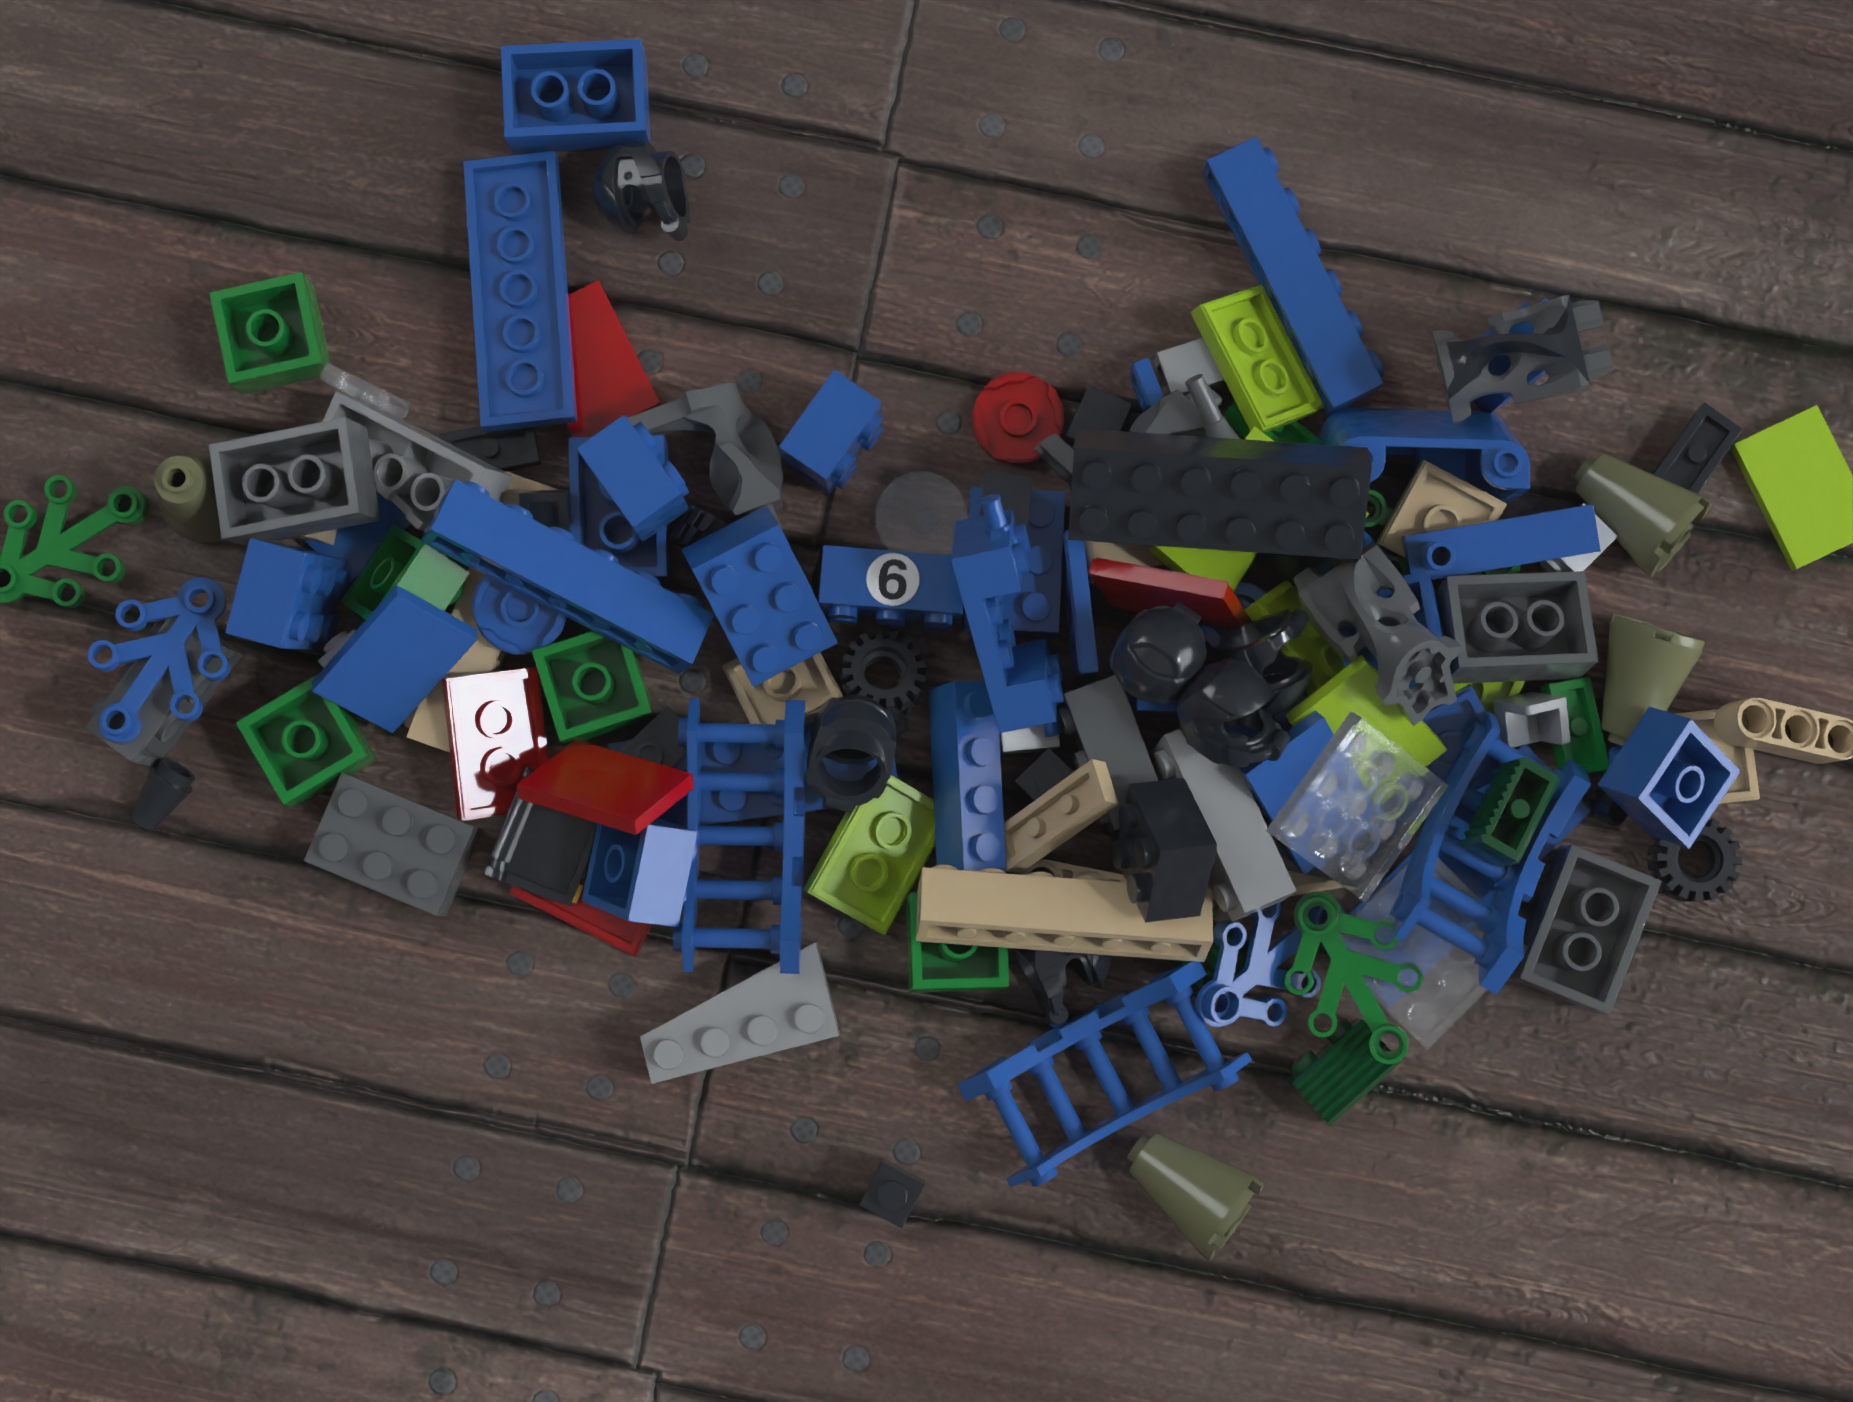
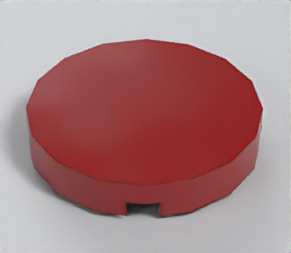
(1015, 417)

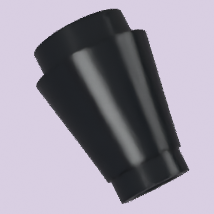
(161, 793)

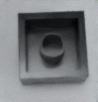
(1164, 850)

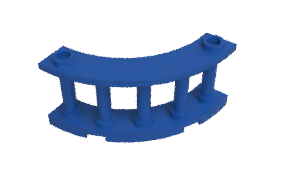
(785, 836)
(1502, 927)
(1085, 1035)

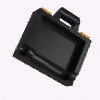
(542, 850)

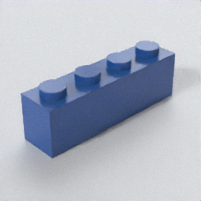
(966, 777)

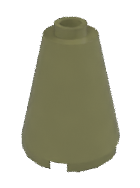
(189, 497)
(1641, 509)
(1643, 671)
(1194, 1190)

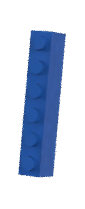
(1292, 274)
(568, 576)

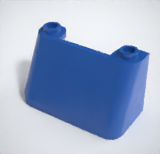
(1493, 453)

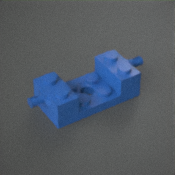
(1019, 677)

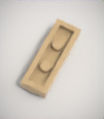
(1058, 815)

